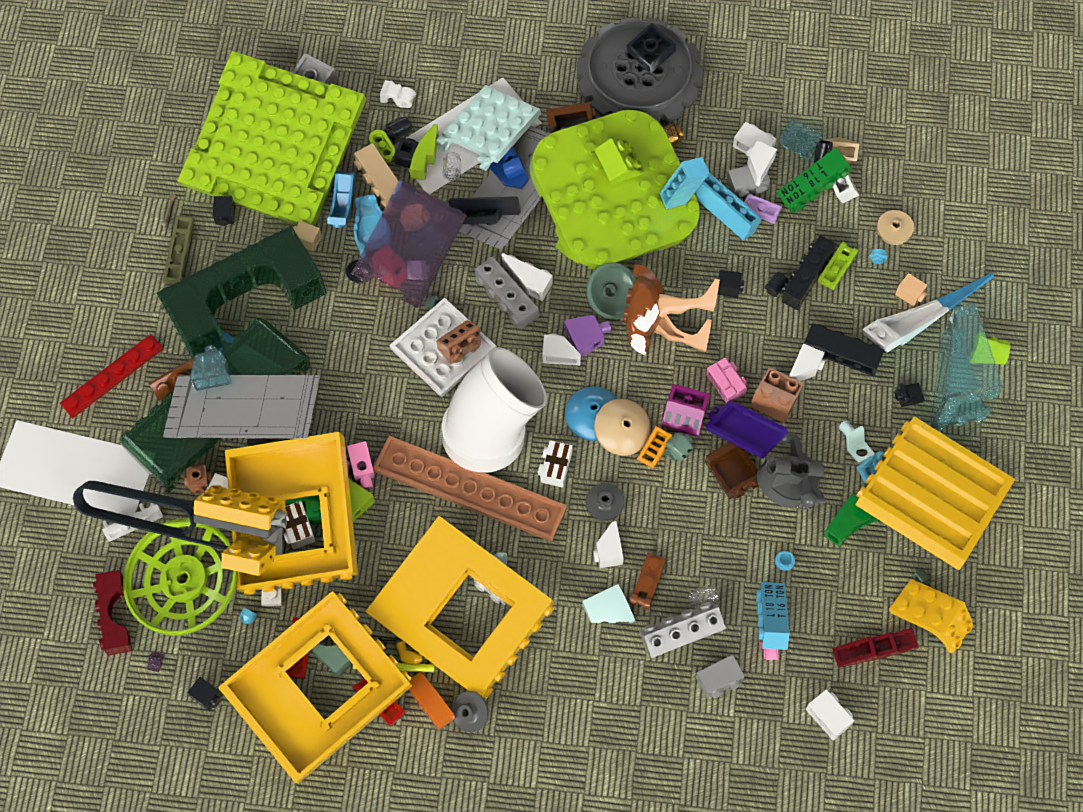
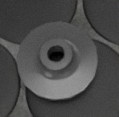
(601, 509)
(477, 710)

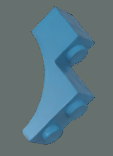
(342, 199)

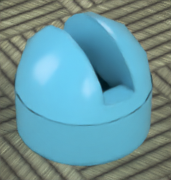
(247, 616)

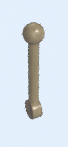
(172, 197)

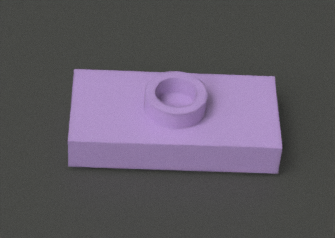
(765, 209)

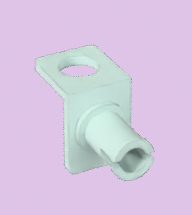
(855, 441)

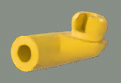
(408, 656)

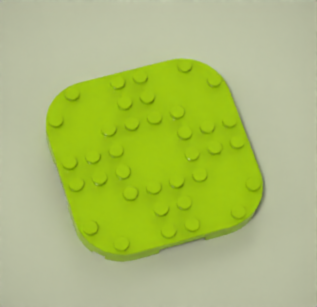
(603, 218)

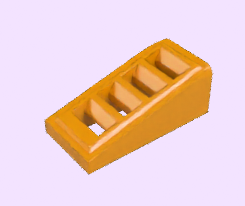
(657, 431)

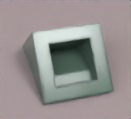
(432, 301)
(921, 576)

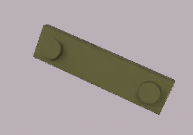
(178, 249)

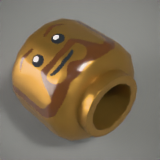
(674, 134)

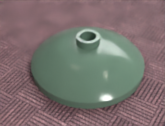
(617, 280)

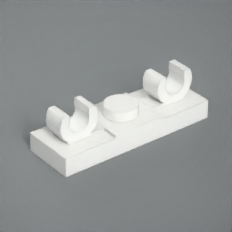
(117, 530)

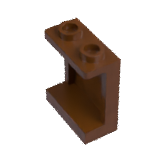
(568, 112)
(732, 470)

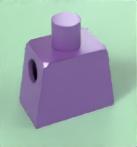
(586, 333)

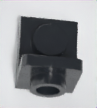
(909, 394)

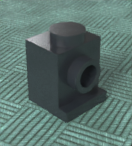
(405, 152)

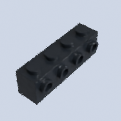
(808, 273)
(845, 349)

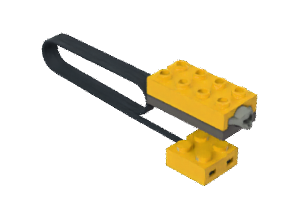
(217, 508)

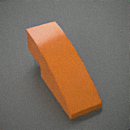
(430, 701)

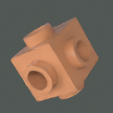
(197, 478)

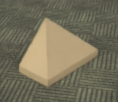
(847, 147)

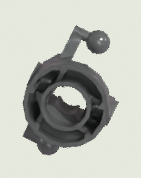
(792, 478)

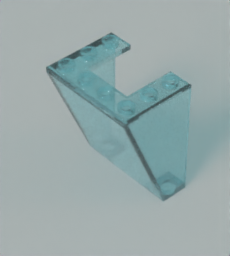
(964, 371)

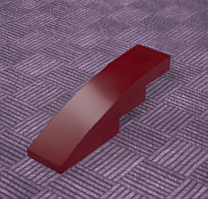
(875, 648)

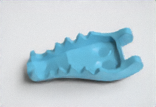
(365, 219)

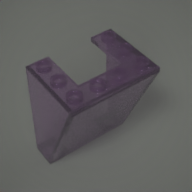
(409, 242)

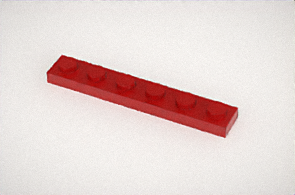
(111, 376)

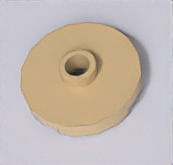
(891, 234)

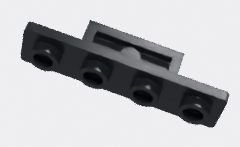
(485, 209)

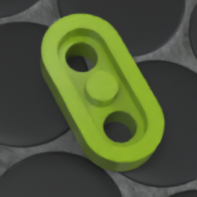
(384, 146)

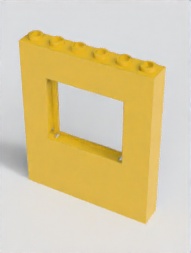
(295, 471)
(429, 581)
(284, 715)

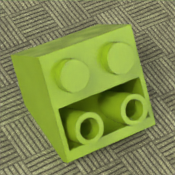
(619, 160)

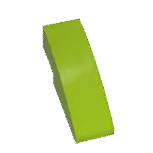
(424, 154)

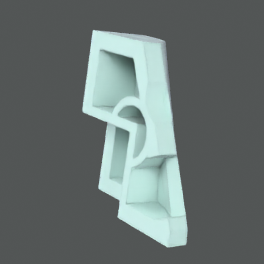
(608, 606)

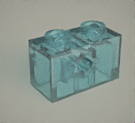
(800, 139)

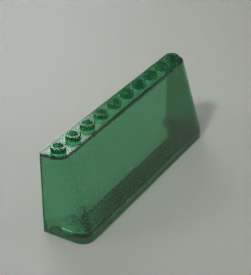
(254, 352)

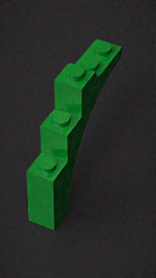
(848, 521)

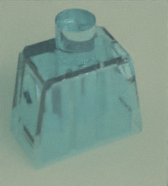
(210, 369)

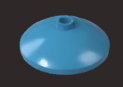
(578, 410)

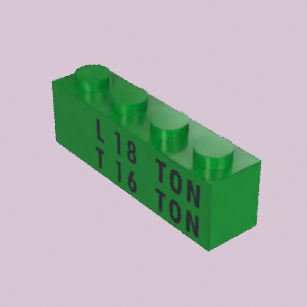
(814, 180)

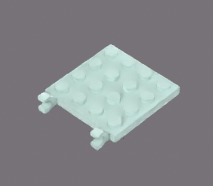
(489, 125)

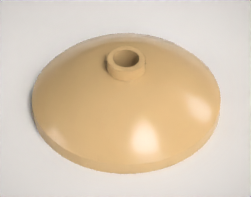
(611, 430)

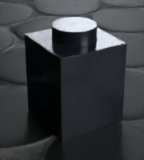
(223, 210)
(730, 283)
(205, 694)

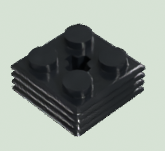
(651, 37)

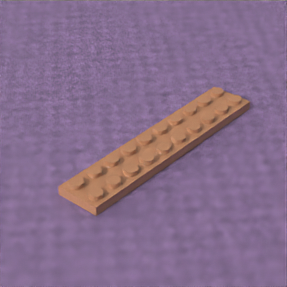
(470, 489)

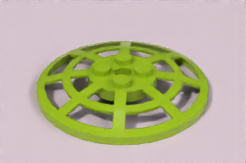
(170, 580)

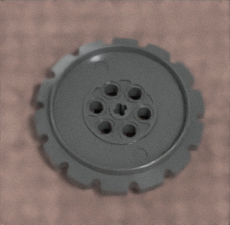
(608, 87)

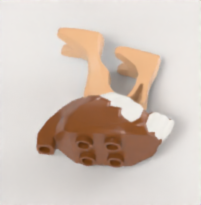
(650, 308)

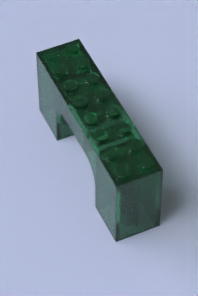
(273, 260)

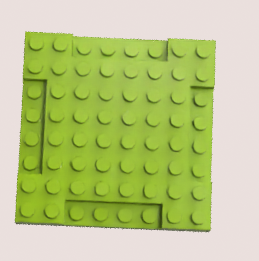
(272, 140)

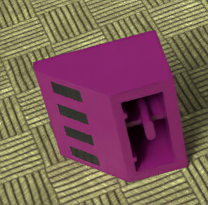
(685, 410)

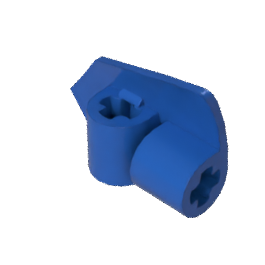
(510, 169)

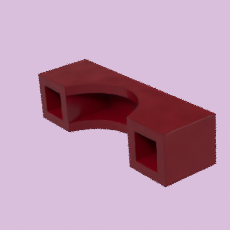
(109, 589)

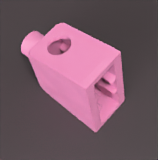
(360, 459)

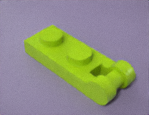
(838, 266)

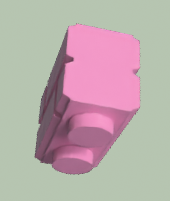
(726, 380)

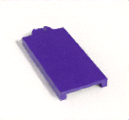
(745, 428)

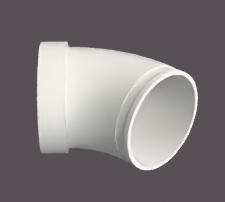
(490, 411)

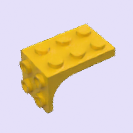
(935, 612)

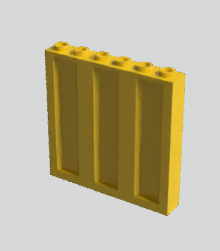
(934, 492)

